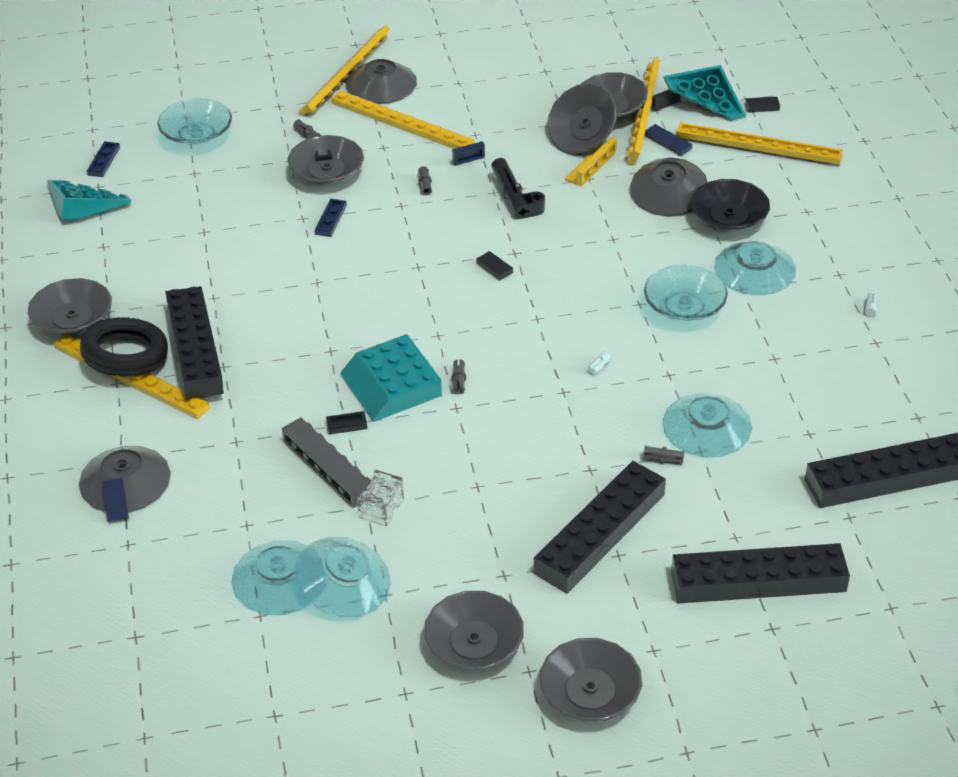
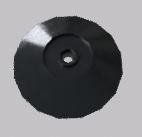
(730, 204)

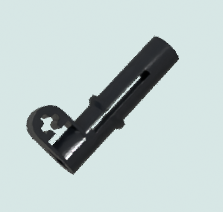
(522, 204)

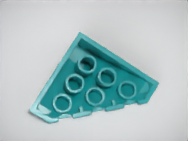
(708, 88)
(82, 200)

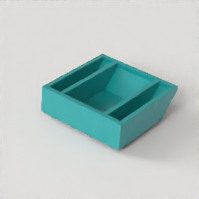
(391, 378)

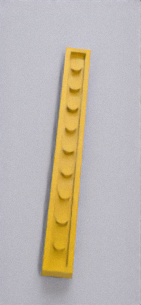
(342, 73)
(642, 113)
(401, 120)
(759, 143)
(145, 383)

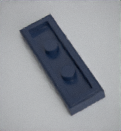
(668, 139)
(103, 159)
(330, 217)

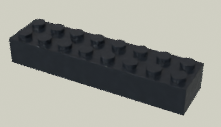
(194, 343)
(883, 470)
(599, 526)
(759, 573)

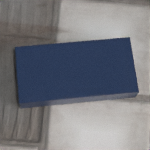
(468, 153)
(115, 499)

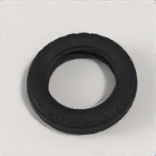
(123, 364)

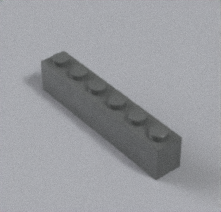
(325, 460)

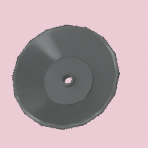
(381, 81)
(626, 90)
(573, 110)
(345, 153)
(666, 186)
(69, 305)
(142, 470)
(472, 616)
(594, 665)

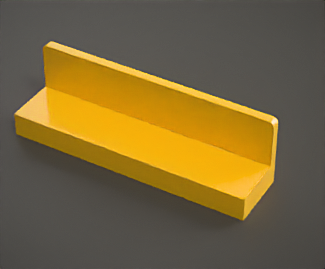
(592, 163)

